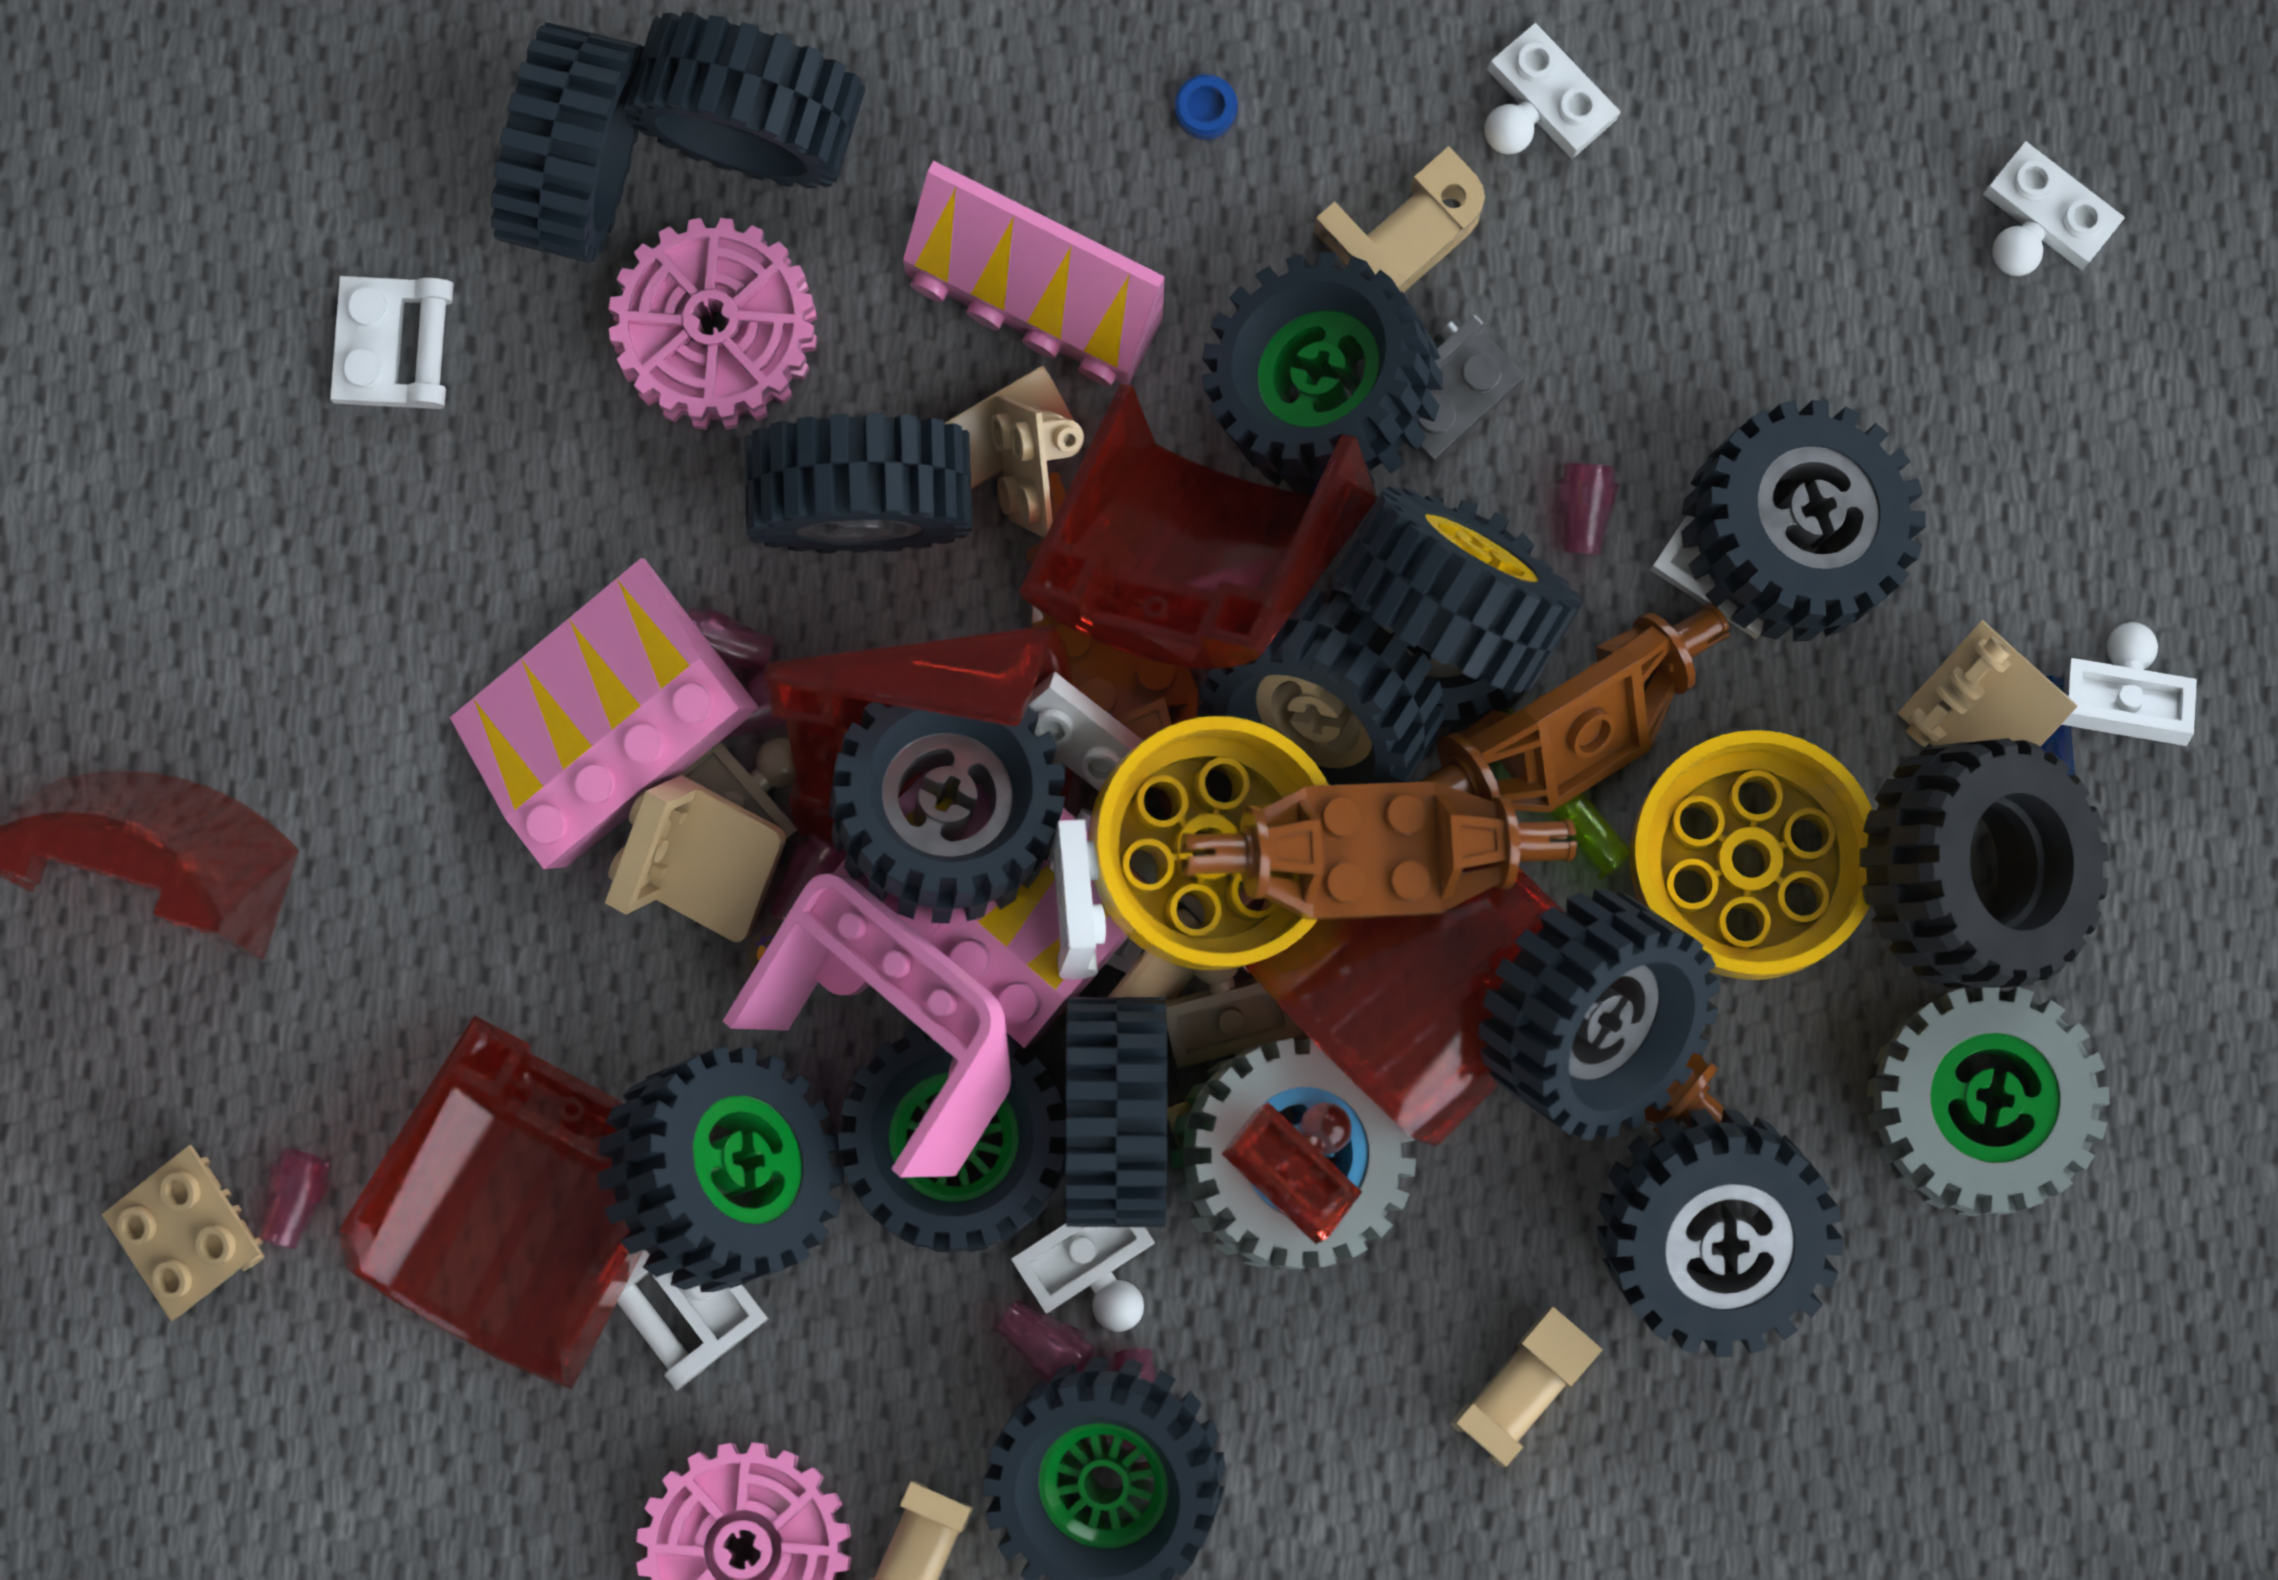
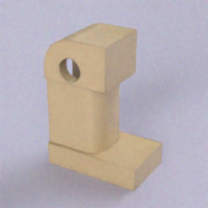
(1418, 230)
(1544, 1363)
(923, 1535)

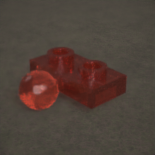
(1292, 1165)

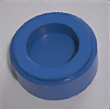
(1206, 107)

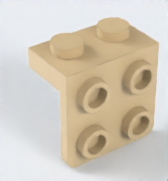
(696, 858)

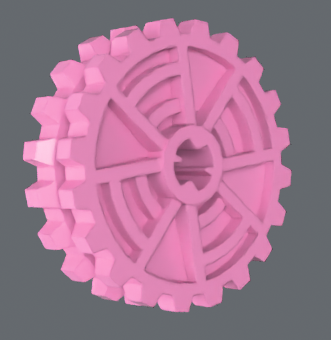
(721, 372)
(736, 1494)

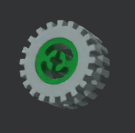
(1920, 1081)

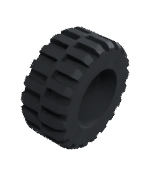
(2045, 856)

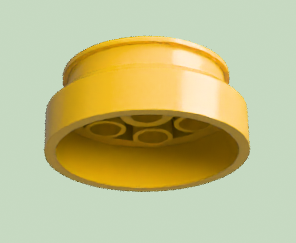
(1176, 760)
(1801, 786)

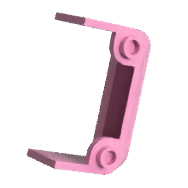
(854, 941)

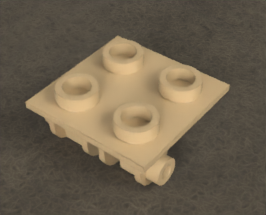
(1027, 441)
(1985, 695)
(183, 1232)

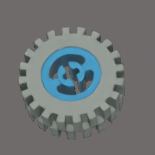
(1233, 1208)

